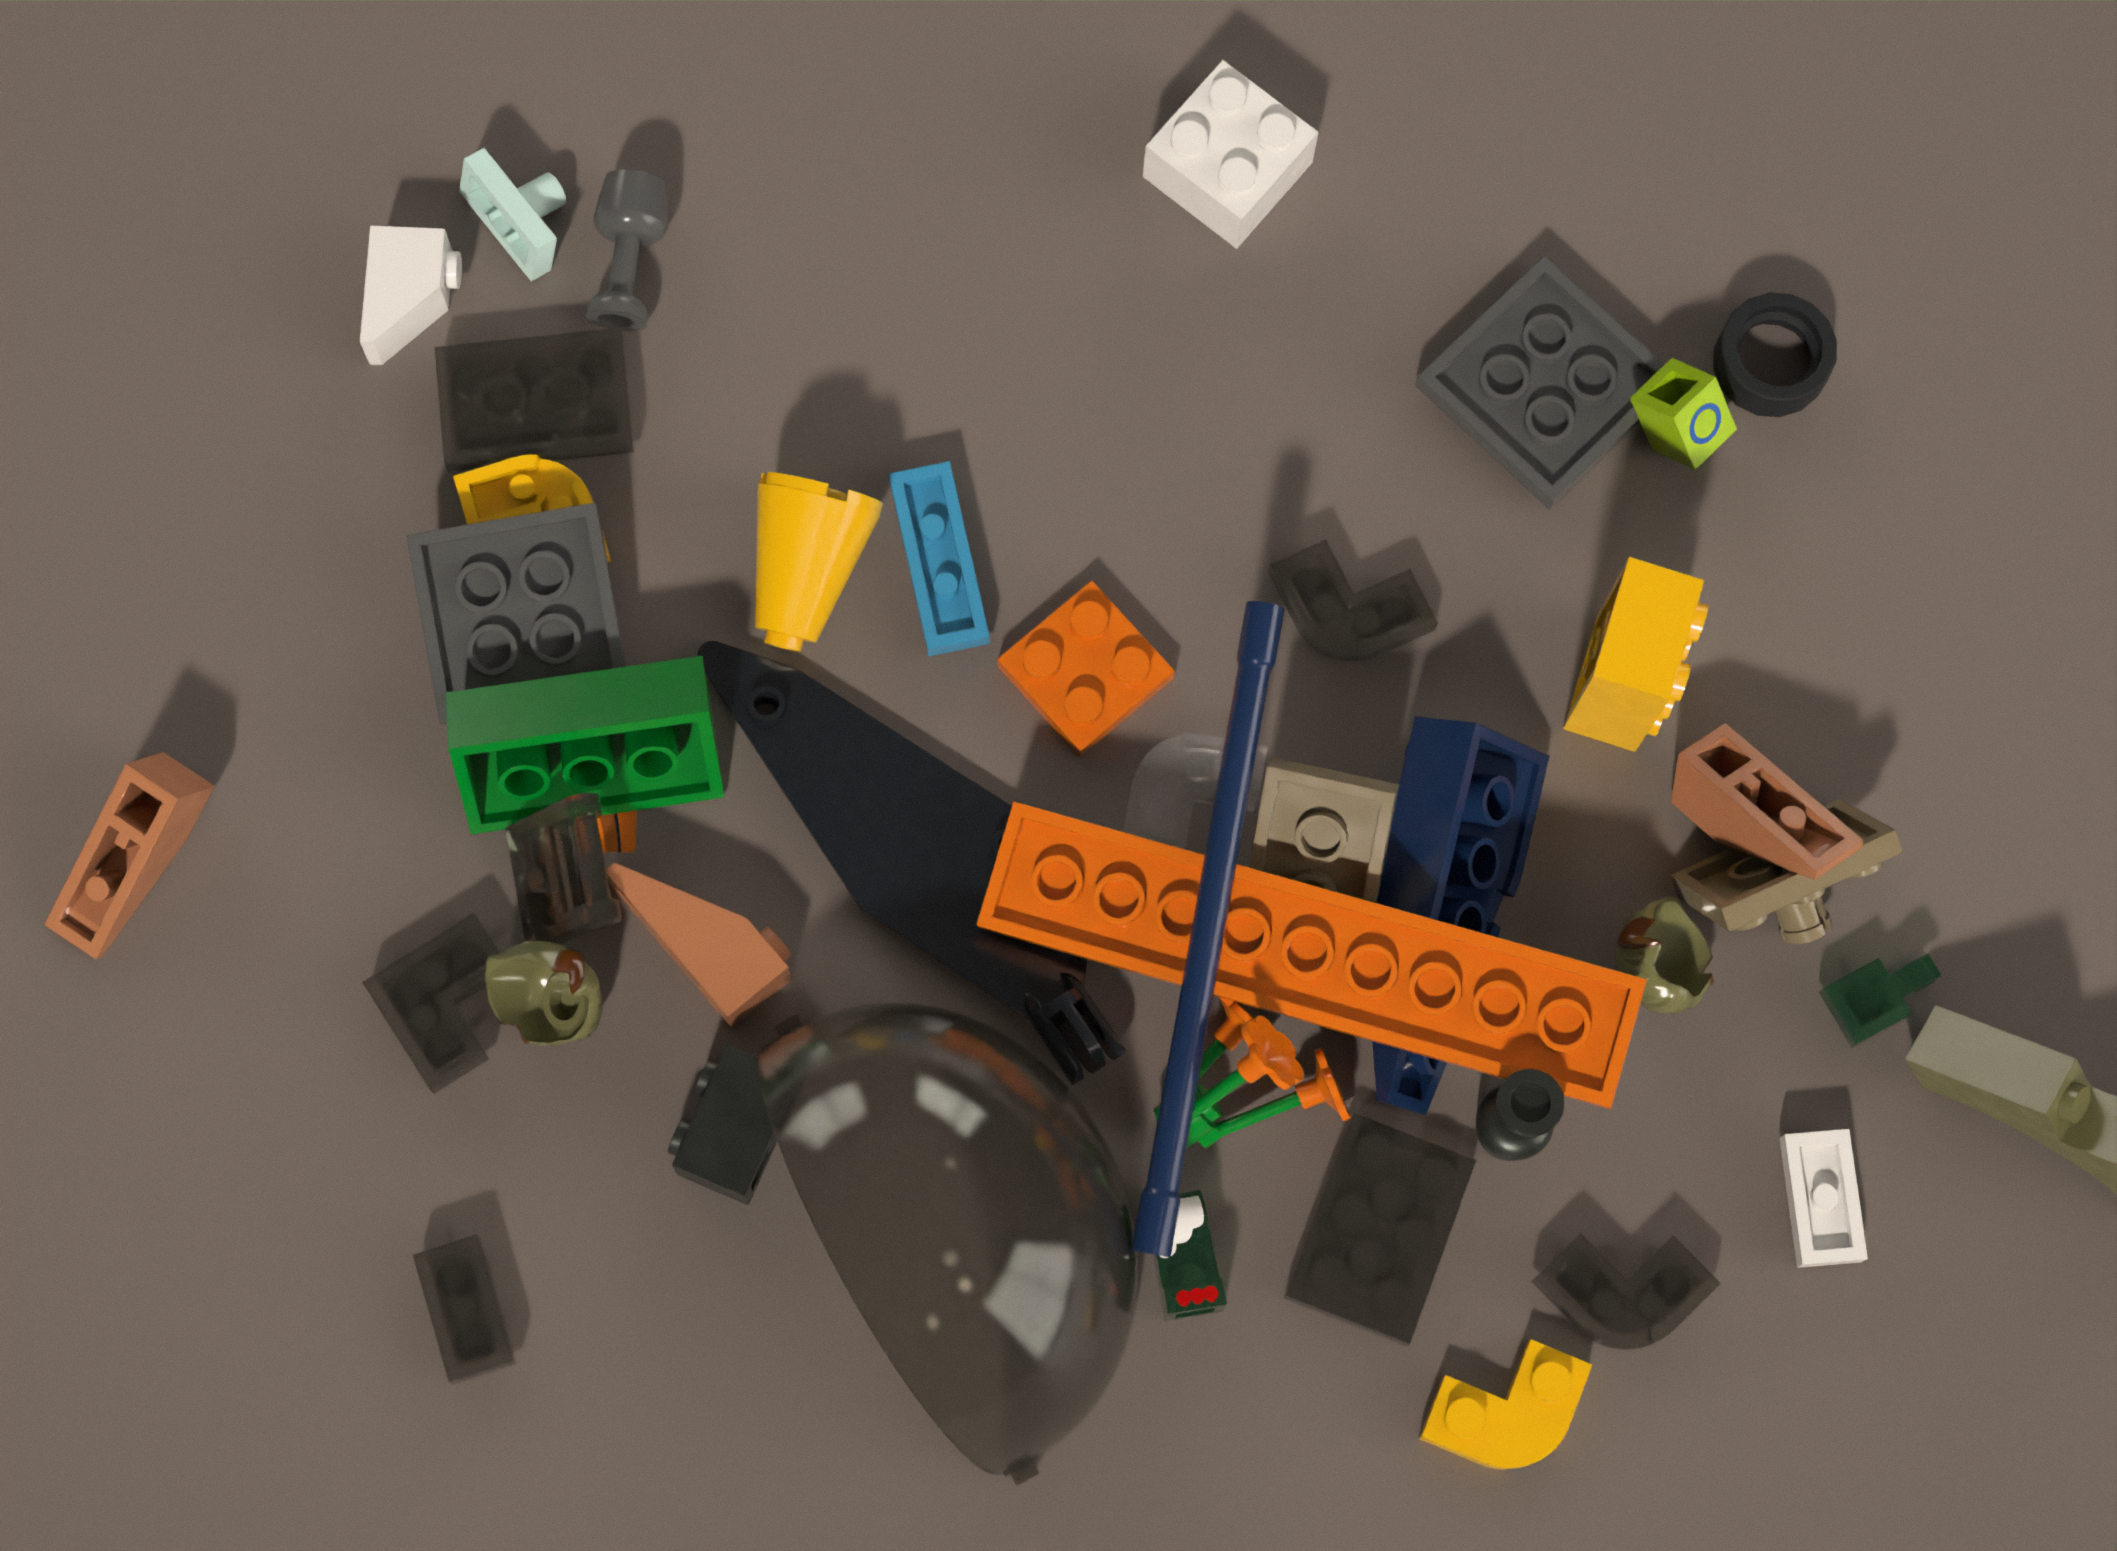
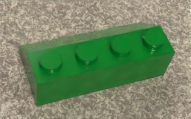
(620, 732)

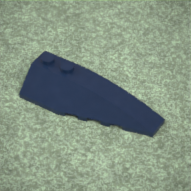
(1454, 854)

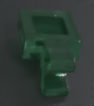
(1873, 999)

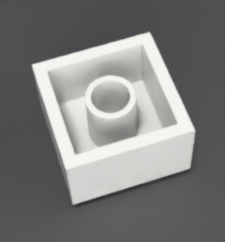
(1229, 154)

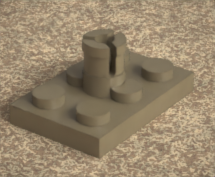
(1324, 827)
(1743, 889)

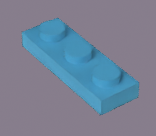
(939, 559)

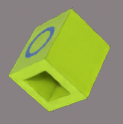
(1683, 413)

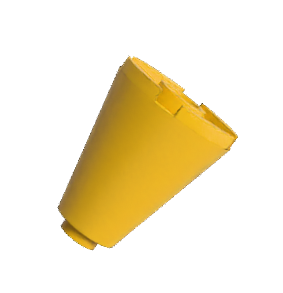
(805, 554)

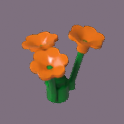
(1268, 1054)

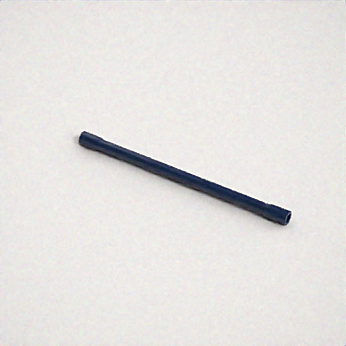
(1161, 1196)

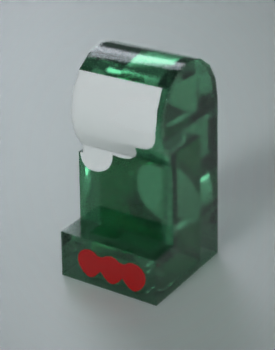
(1190, 1277)

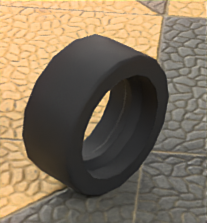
(1790, 313)

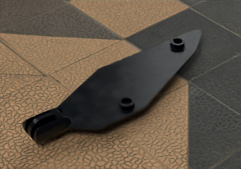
(907, 843)

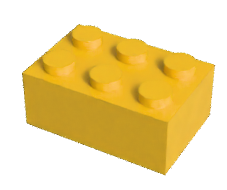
(1636, 655)

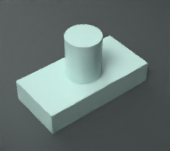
(514, 212)

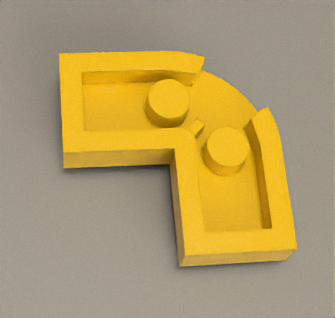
(519, 488)
(1511, 1429)

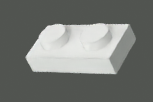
(1823, 1198)

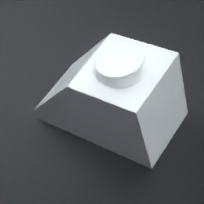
(405, 286)

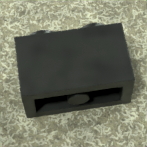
(730, 1132)

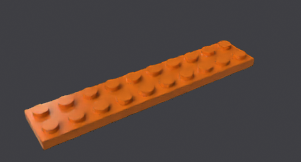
(1316, 955)

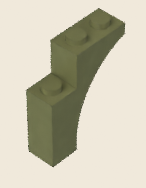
(2020, 1086)

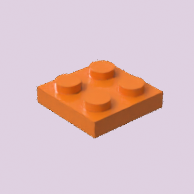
(1085, 668)

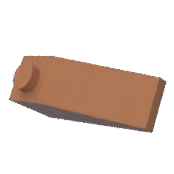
(1757, 807)
(128, 850)
(712, 946)

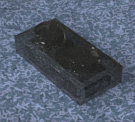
(464, 1309)

